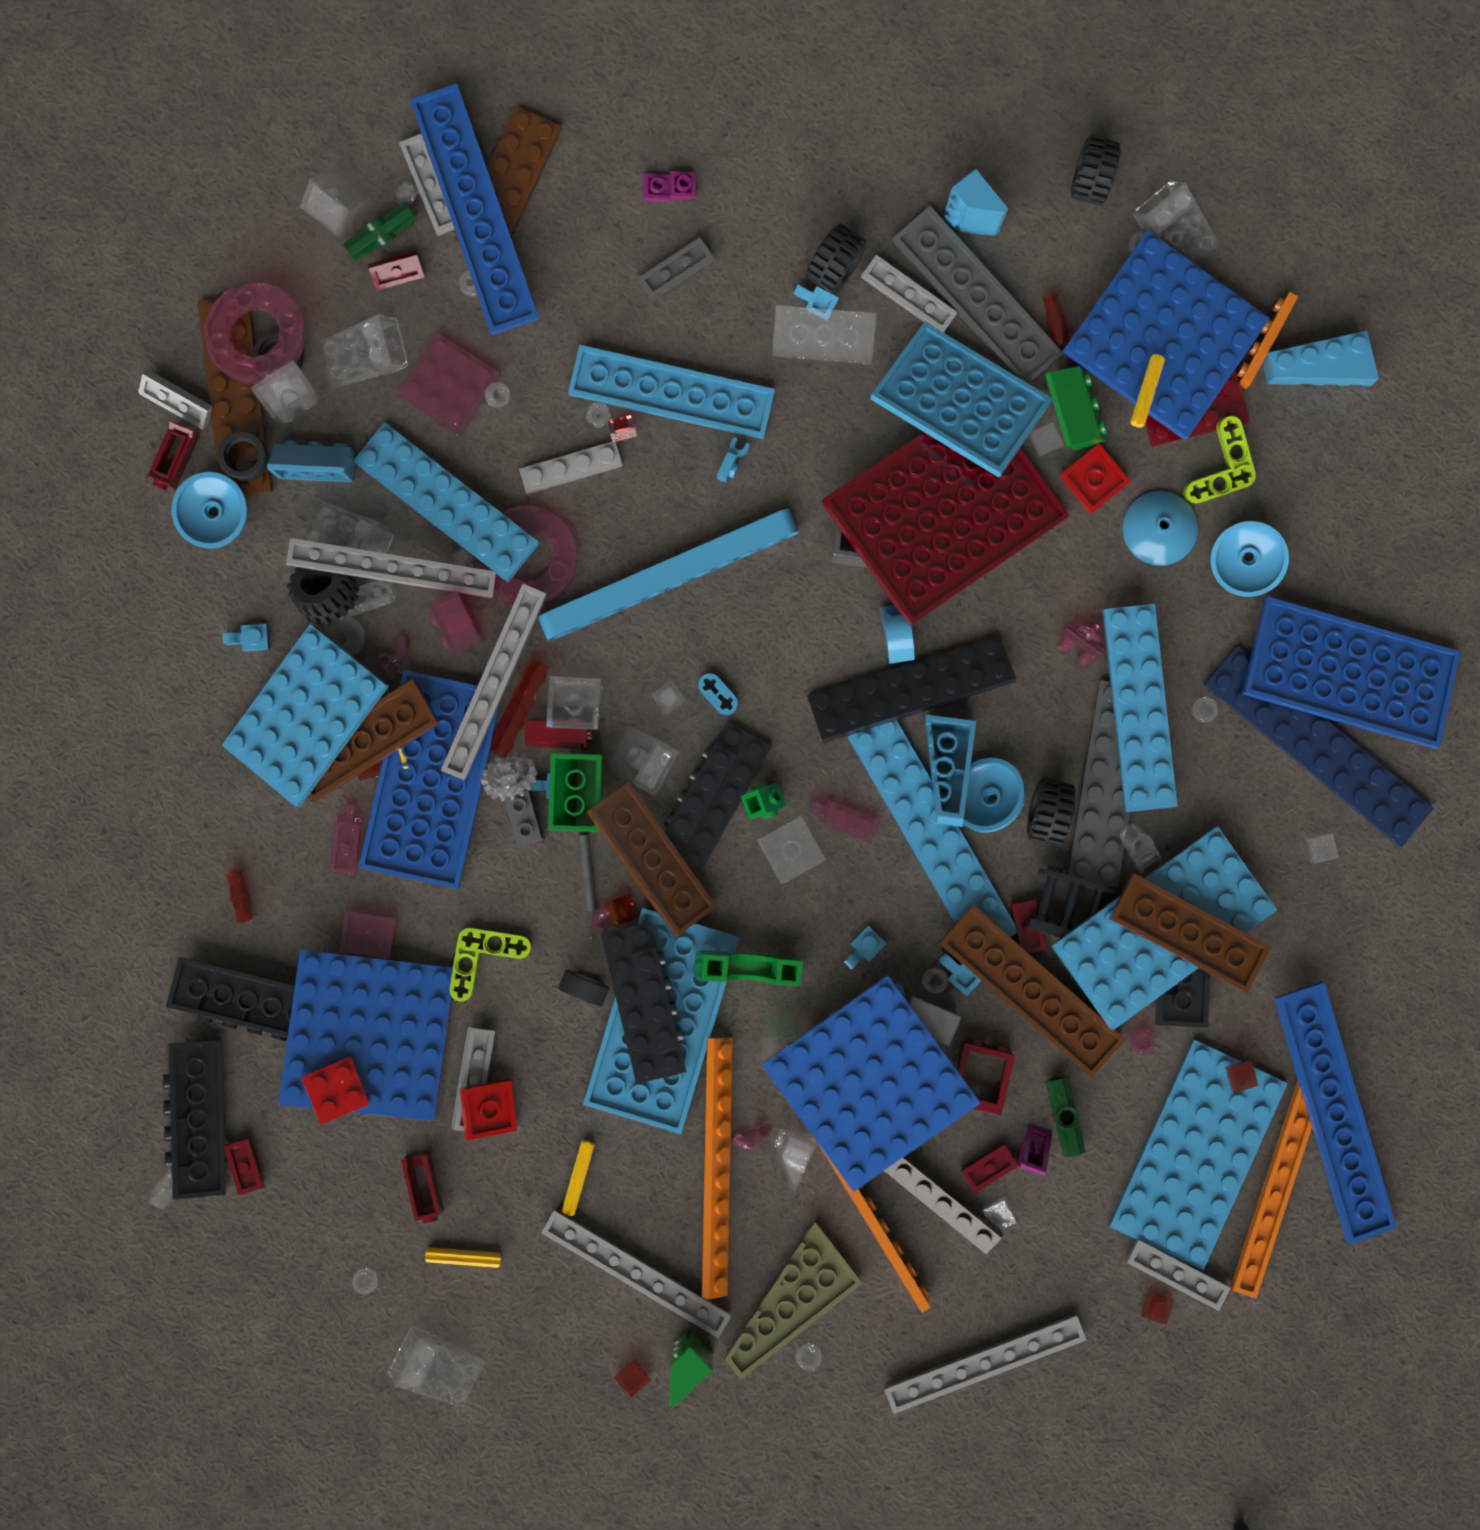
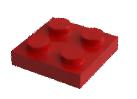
(1094, 478)
(335, 1090)
(488, 1109)

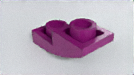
(669, 187)

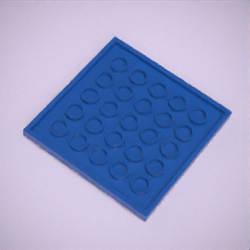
(1171, 310)
(382, 1016)
(871, 1083)

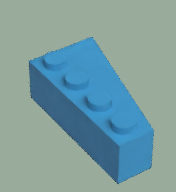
(1331, 361)
(950, 757)

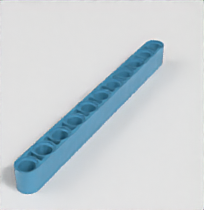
(668, 574)

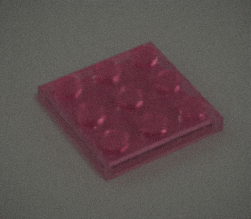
(448, 384)

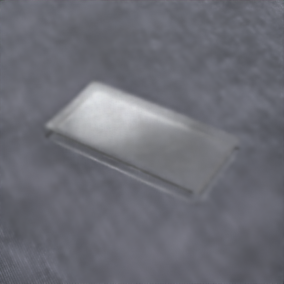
(824, 334)

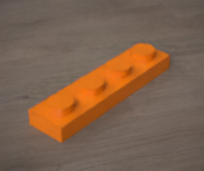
(1270, 331)

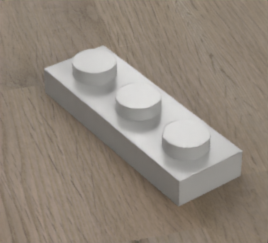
(175, 399)

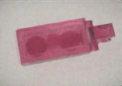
(846, 820)
(346, 842)

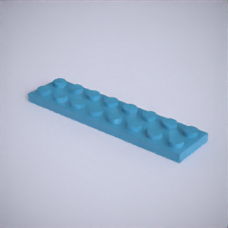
(671, 392)
(446, 502)
(1139, 708)

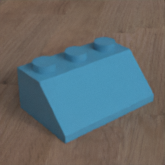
(975, 207)
(312, 462)

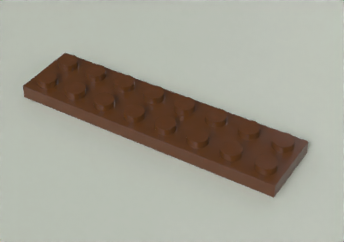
(236, 405)
(1031, 990)

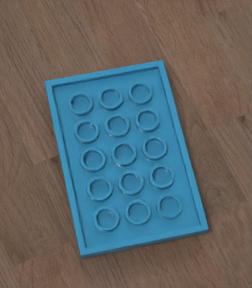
(961, 399)
(305, 715)

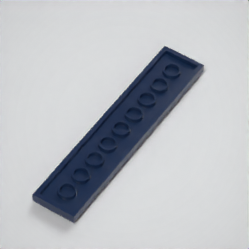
(1325, 754)

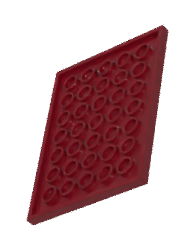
(940, 521)

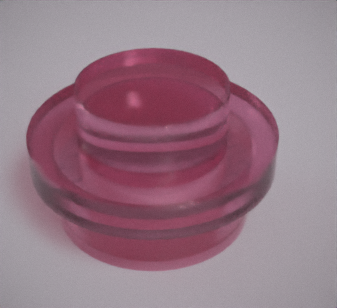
(1141, 1041)

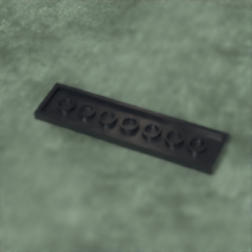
(911, 688)

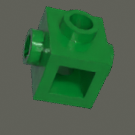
(763, 801)

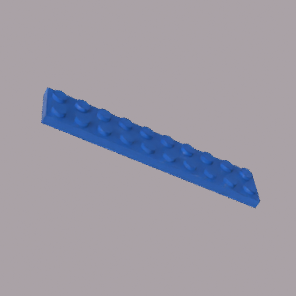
(474, 209)
(1335, 1112)

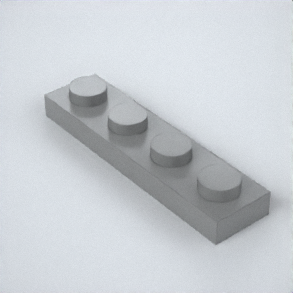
(427, 183)
(908, 294)
(570, 467)
(474, 1066)
(1178, 1274)

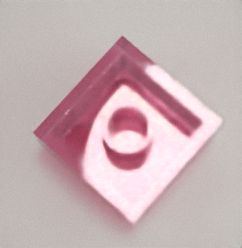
(456, 624)

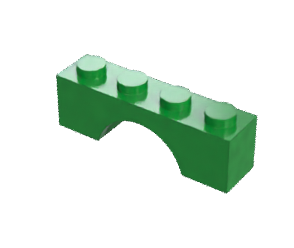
(748, 966)

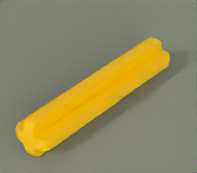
(1147, 390)
(578, 1178)
(463, 1257)

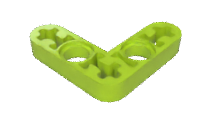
(1233, 465)
(473, 953)

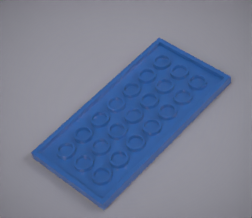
(1351, 672)
(421, 813)

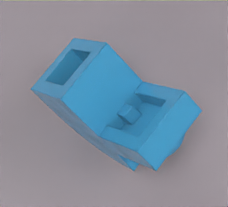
(897, 635)

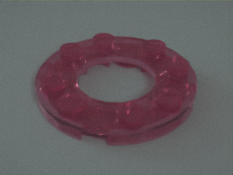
(230, 308)
(563, 553)

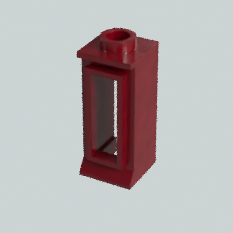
(181, 458)
(549, 737)
(429, 1213)

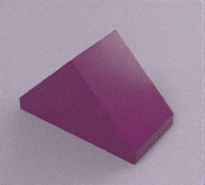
(1035, 1150)

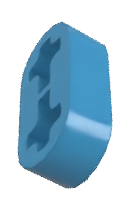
(722, 690)

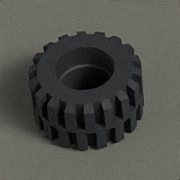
(1095, 170)
(836, 258)
(330, 603)
(1051, 812)

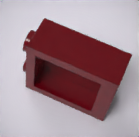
(999, 1052)

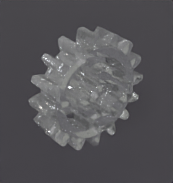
(507, 777)

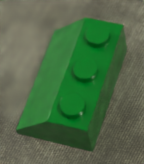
(1077, 407)
(573, 790)
(689, 1365)

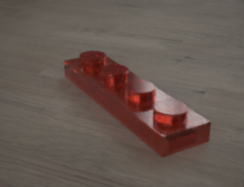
(518, 707)

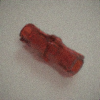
(1056, 320)
(239, 896)

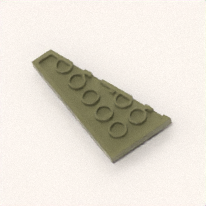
(801, 1294)

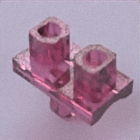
(1090, 650)

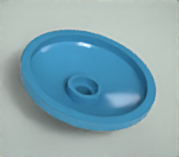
(193, 509)
(1146, 537)
(1251, 576)
(993, 779)

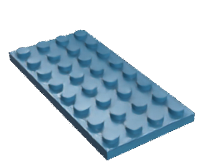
(1128, 972)
(664, 1100)
(1196, 1157)

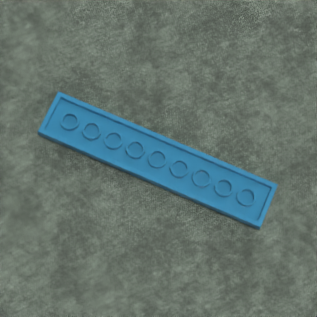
(938, 847)

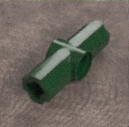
(380, 231)
(1069, 1132)

